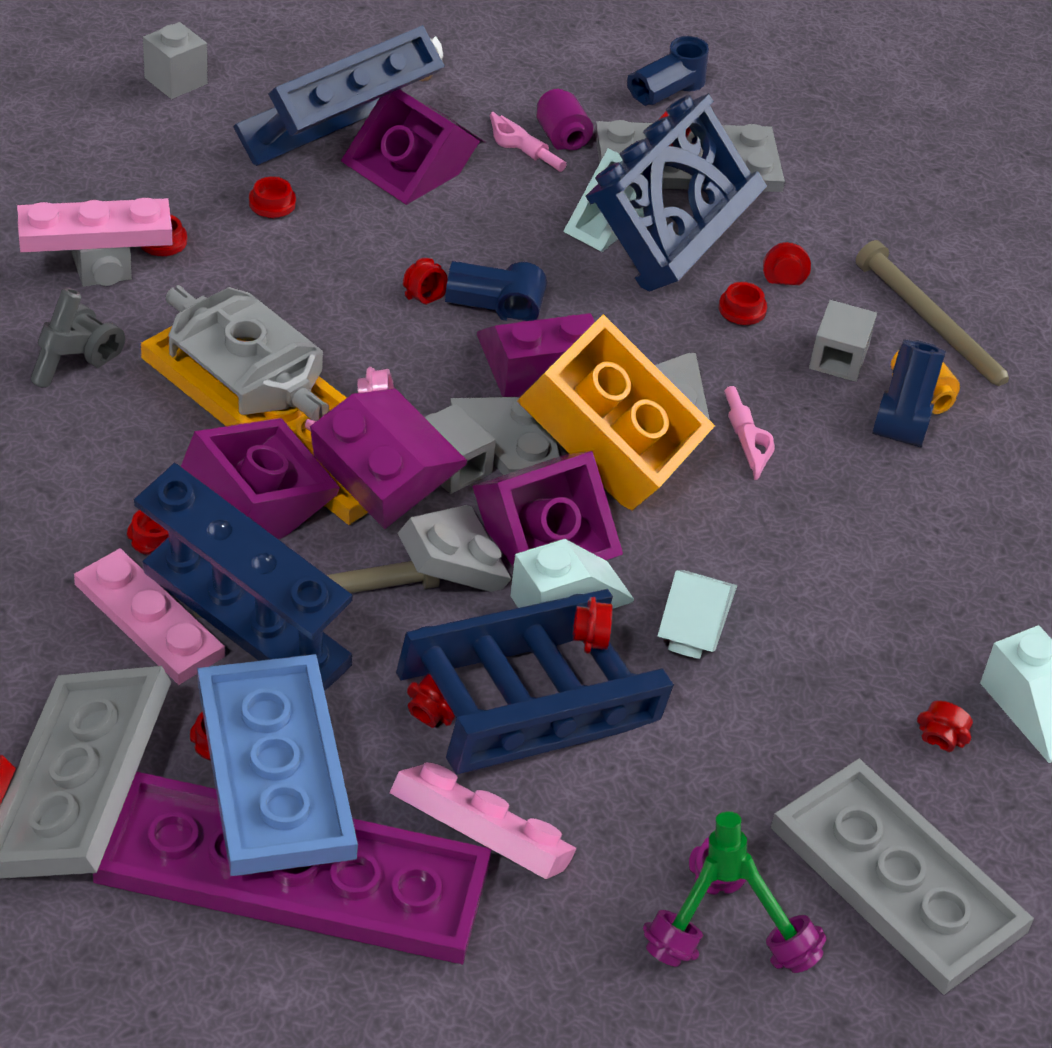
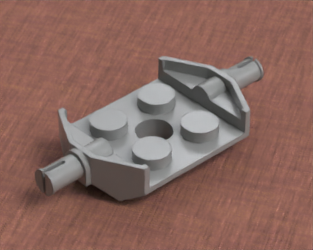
(266, 371)

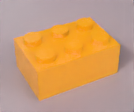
(621, 408)

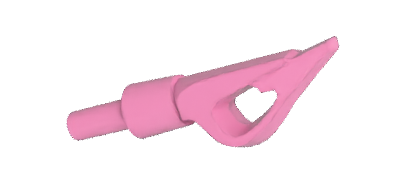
(510, 135)
(748, 433)

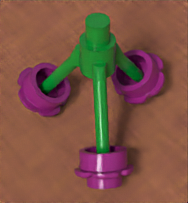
(725, 866)

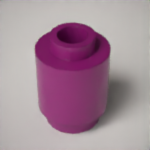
(564, 120)

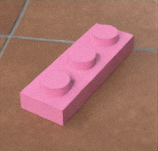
(94, 225)
(149, 616)
(484, 818)

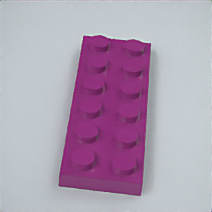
(398, 894)

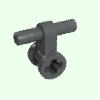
(74, 332)

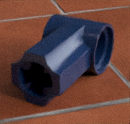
(679, 70)
(511, 292)
(907, 404)

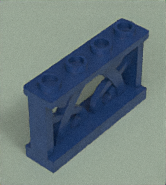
(657, 250)

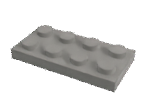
(752, 141)
(78, 771)
(902, 875)

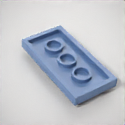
(275, 765)

